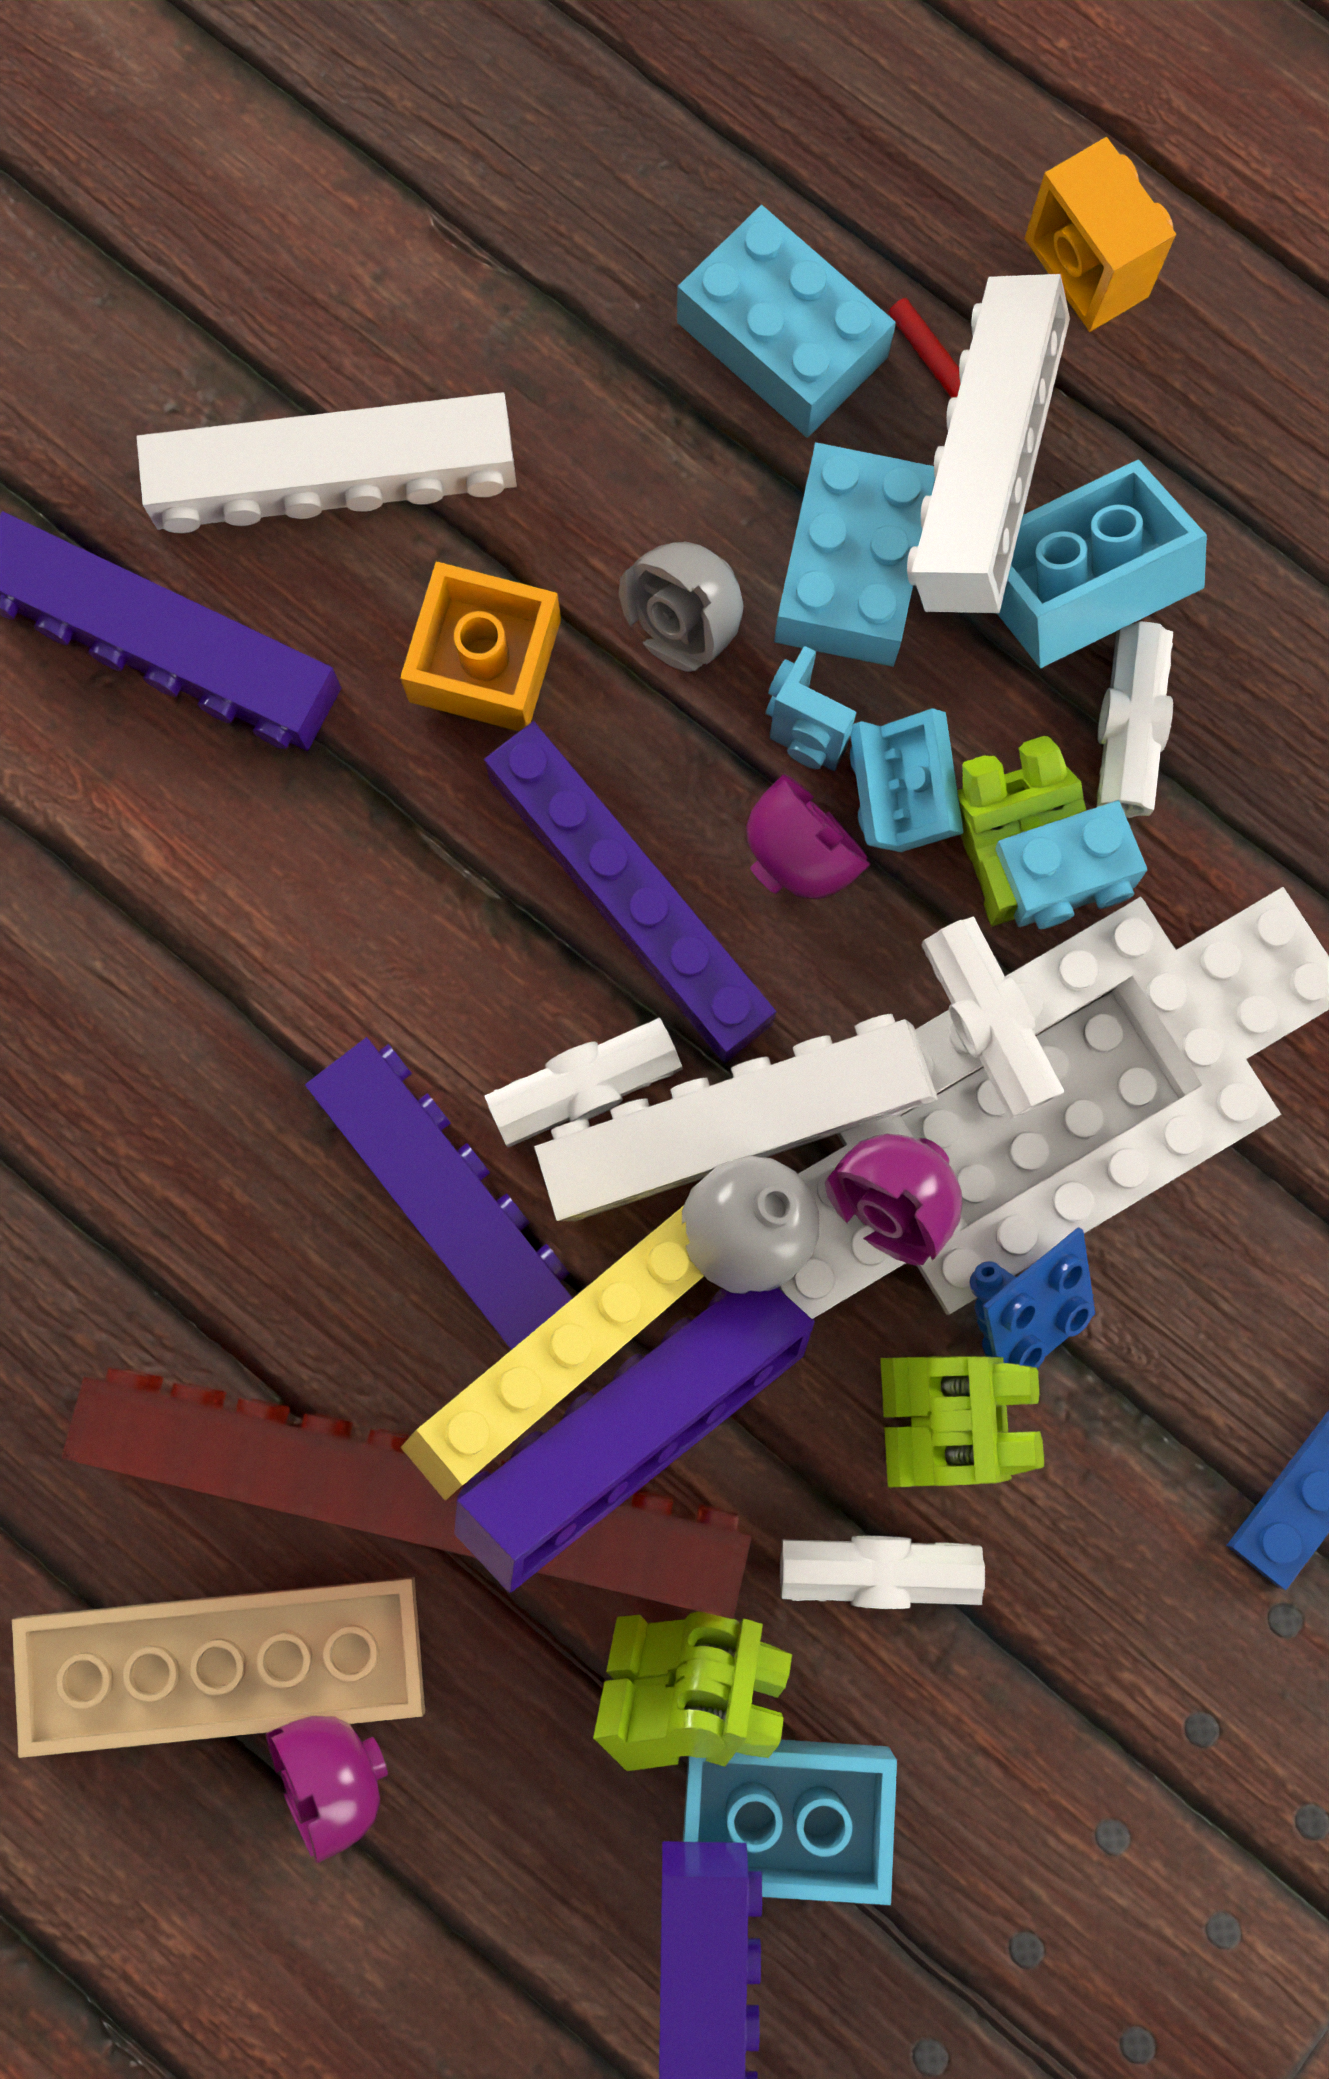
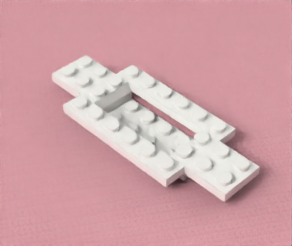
(1162, 1035)

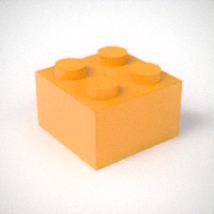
(1099, 233)
(481, 647)

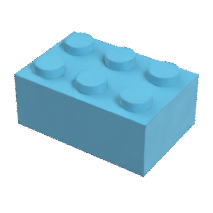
(784, 320)
(851, 554)
(1100, 563)
(810, 1817)

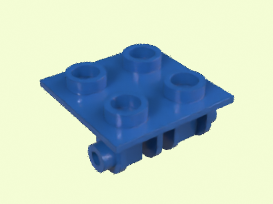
(1039, 1308)

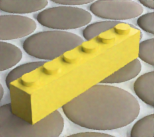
(553, 1359)

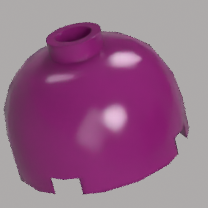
(801, 844)
(901, 1192)
(328, 1781)

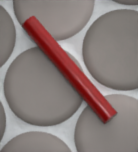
(926, 345)

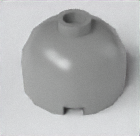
(684, 602)
(751, 1224)

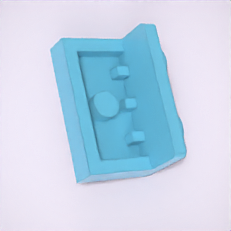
(805, 720)
(906, 781)
(1072, 865)

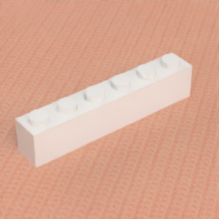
(990, 445)
(326, 462)
(753, 1114)

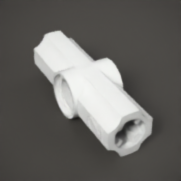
(1135, 718)
(992, 1017)
(583, 1082)
(882, 1572)

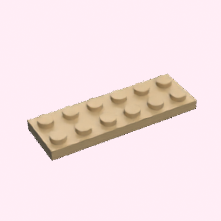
(216, 1666)

